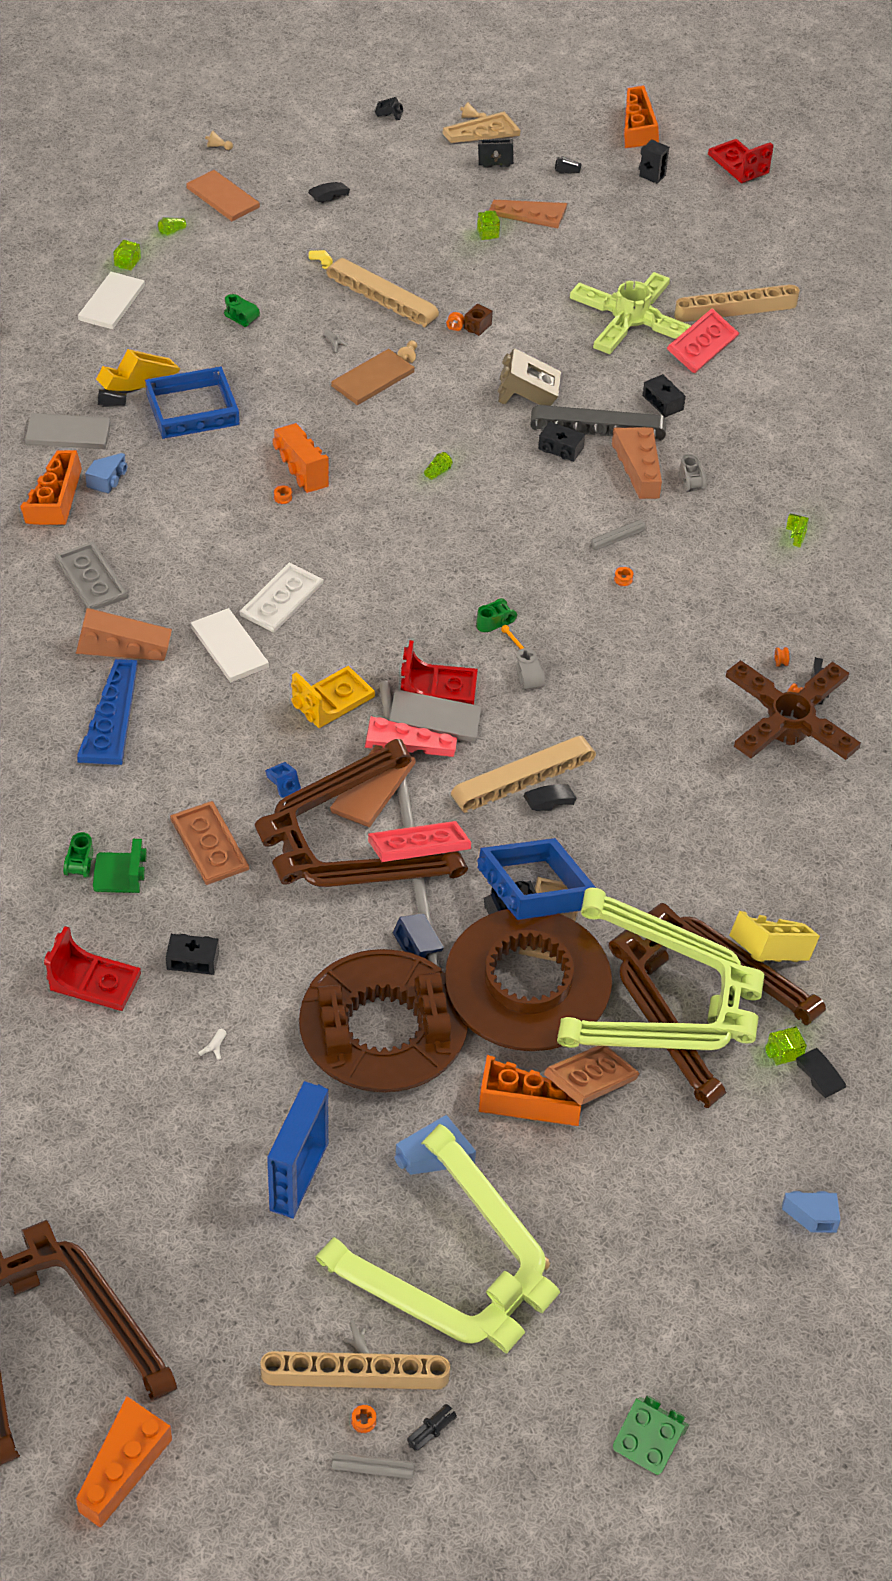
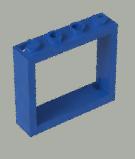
(194, 422)
(523, 906)
(298, 1149)

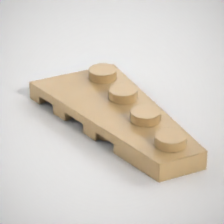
(483, 128)

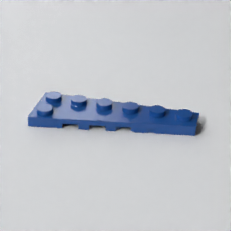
(109, 727)

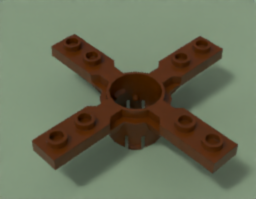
(802, 703)

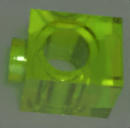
(488, 225)
(127, 255)
(785, 1045)

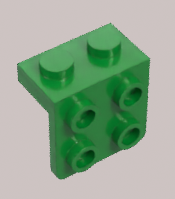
(120, 870)
(650, 1434)

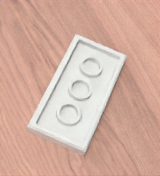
(111, 300)
(281, 597)
(229, 645)

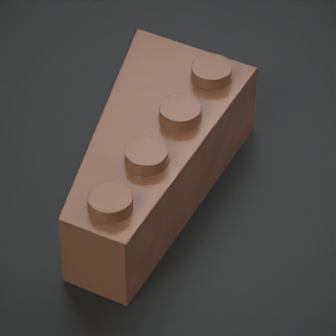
(640, 459)
(122, 637)

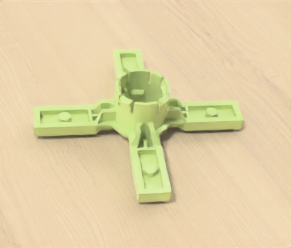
(622, 306)

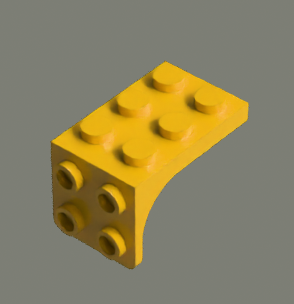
(330, 696)

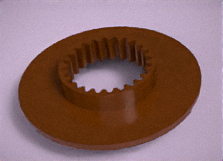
(365, 977)
(515, 1021)

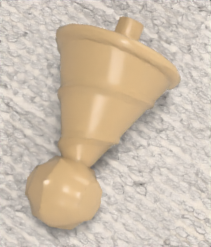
(470, 112)
(215, 141)
(408, 352)

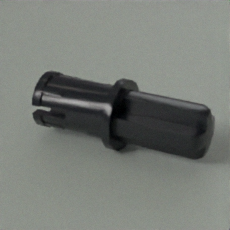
(431, 1427)

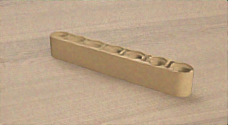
(383, 291)
(737, 302)
(522, 773)
(342, 1364)

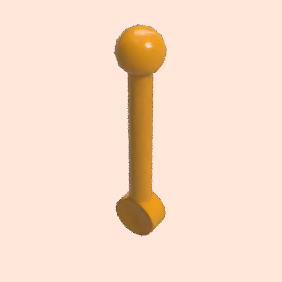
(505, 629)

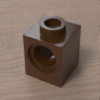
(478, 319)

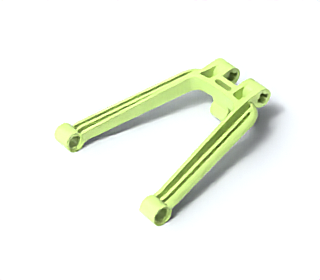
(723, 1015)
(506, 1291)

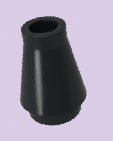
(566, 165)
(111, 398)

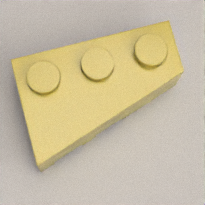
(774, 940)

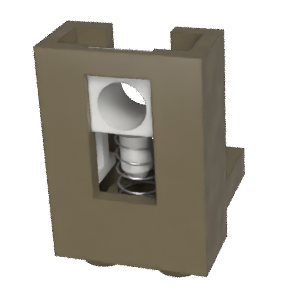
(528, 378)

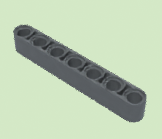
(596, 421)

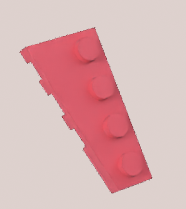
(383, 731)

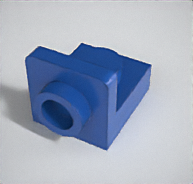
(285, 778)

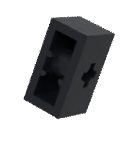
(486, 152)
(653, 161)
(664, 395)
(561, 441)
(192, 954)

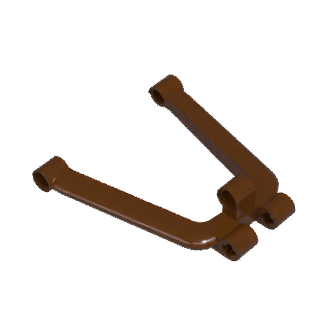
(299, 860)
(648, 955)
(45, 1252)

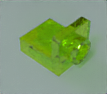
(798, 526)

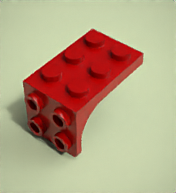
(741, 161)
(437, 680)
(88, 975)

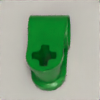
(240, 310)
(493, 616)
(79, 855)

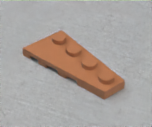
(534, 212)

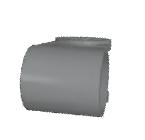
(692, 472)
(529, 669)

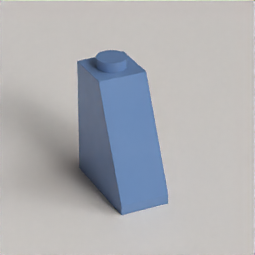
(418, 1158)

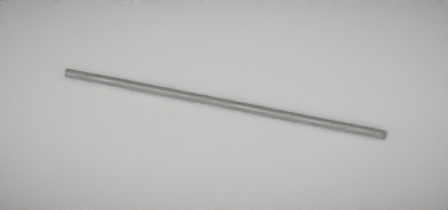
(408, 820)

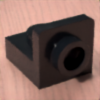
(389, 106)

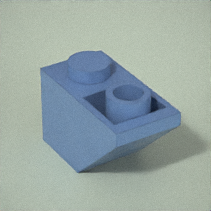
(105, 473)
(813, 1210)

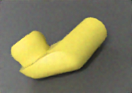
(321, 255)

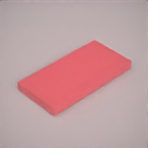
(702, 341)
(419, 841)

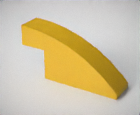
(134, 371)

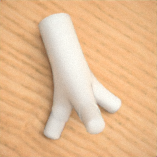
(215, 1044)

